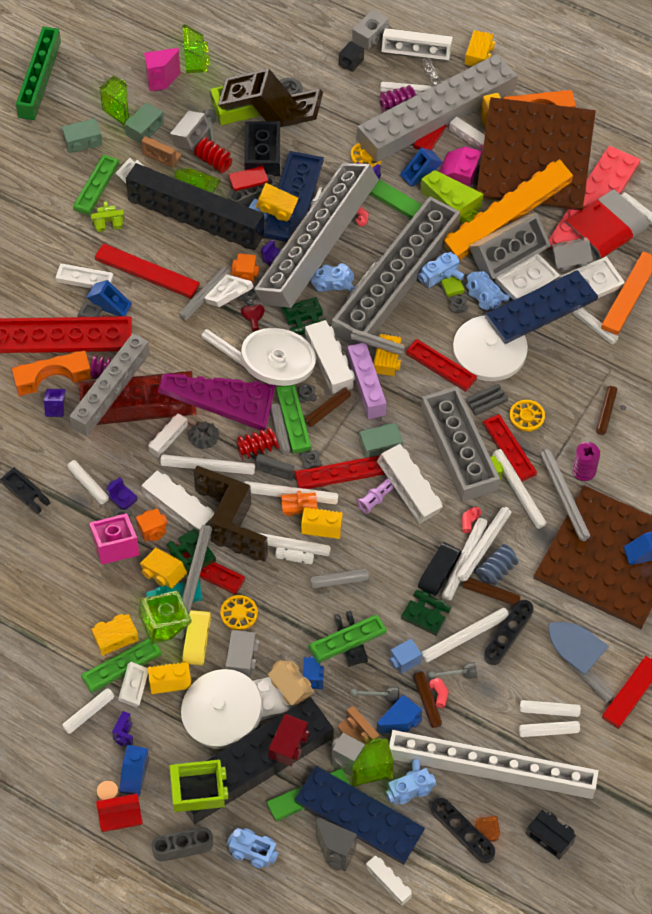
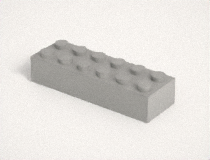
(460, 444)

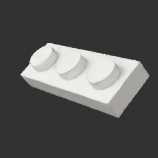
(81, 276)

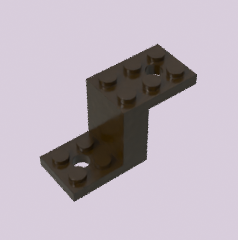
(270, 98)
(227, 519)

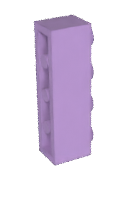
(366, 380)

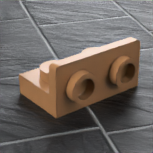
(160, 152)
(357, 727)

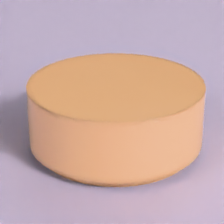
(107, 790)

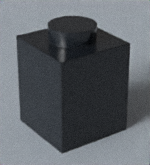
(351, 56)

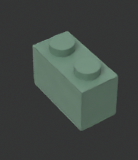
(144, 122)
(82, 135)
(379, 439)

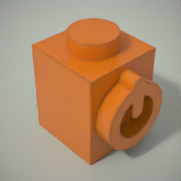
(245, 267)
(152, 525)

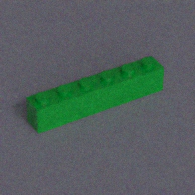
(38, 73)

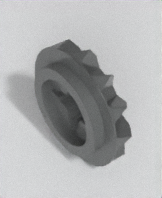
(295, 85)
(204, 441)

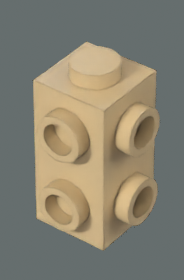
(290, 682)

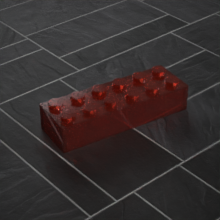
(142, 401)

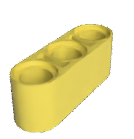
(196, 637)

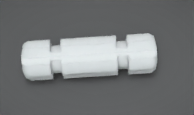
(294, 555)

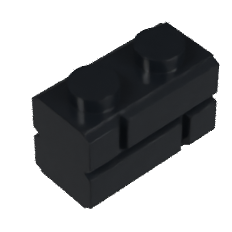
(551, 834)

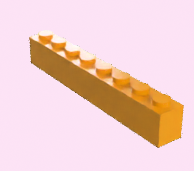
(510, 208)

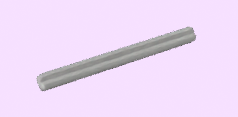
(565, 495)
(195, 570)

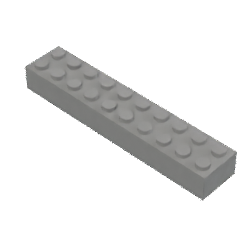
(435, 108)
(316, 235)
(396, 270)

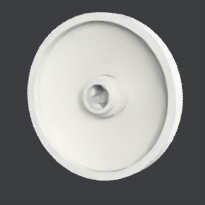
(485, 354)
(278, 356)
(221, 708)

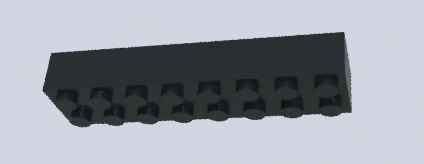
(195, 206)
(249, 762)

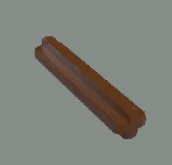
(327, 407)
(606, 410)
(491, 591)
(427, 699)

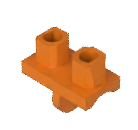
(295, 503)

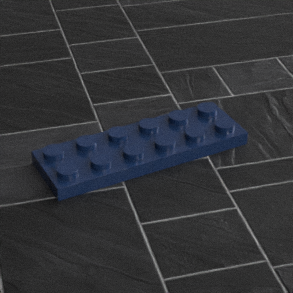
(300, 180)
(541, 307)
(360, 814)

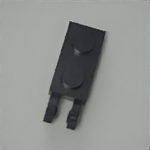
(24, 489)
(358, 654)

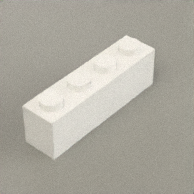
(416, 44)
(329, 356)
(409, 483)
(176, 502)

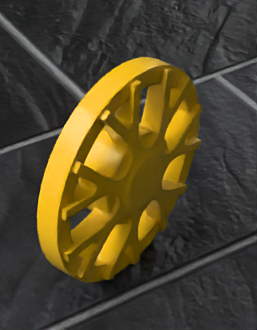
(364, 156)
(527, 415)
(239, 612)

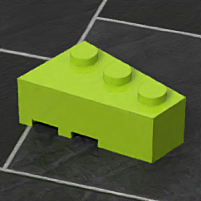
(451, 192)

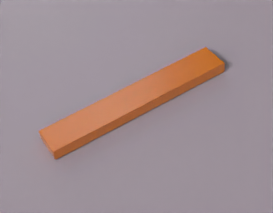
(628, 295)

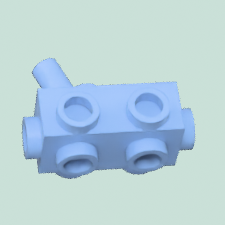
(442, 268)
(333, 278)
(485, 290)
(414, 784)
(249, 846)

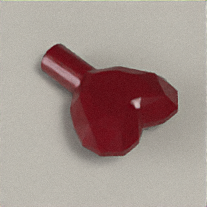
(253, 315)

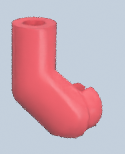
(362, 217)
(469, 517)
(438, 685)

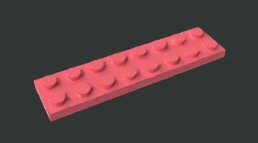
(610, 173)

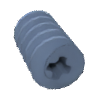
(497, 564)

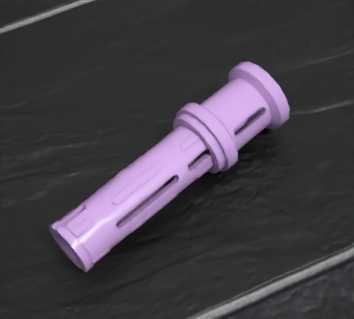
(374, 496)

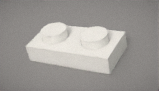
(133, 684)

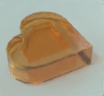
(488, 827)

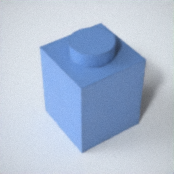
(405, 656)

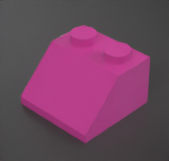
(162, 68)
(462, 165)
(114, 539)

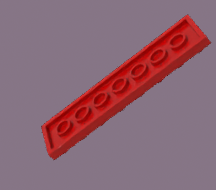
(64, 334)

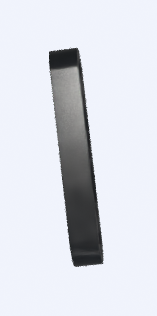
(509, 632)
(460, 832)

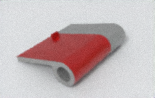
(608, 223)

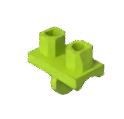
(107, 214)

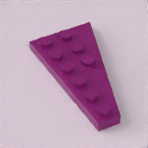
(226, 397)

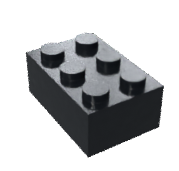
(262, 146)

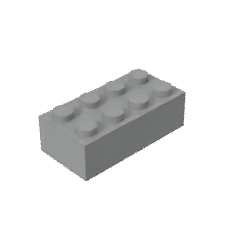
(510, 245)

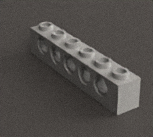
(109, 385)

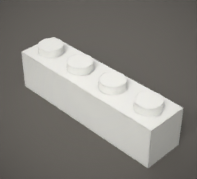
(467, 133)
(167, 435)
(388, 880)

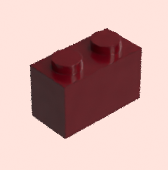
(288, 740)

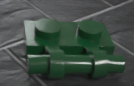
(303, 311)
(188, 544)
(423, 617)

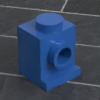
(313, 672)

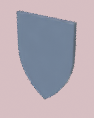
(576, 645)

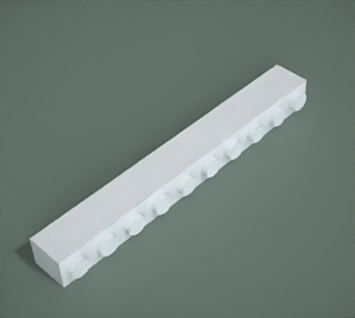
(494, 764)

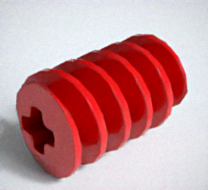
(213, 155)
(256, 443)

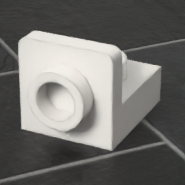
(126, 168)

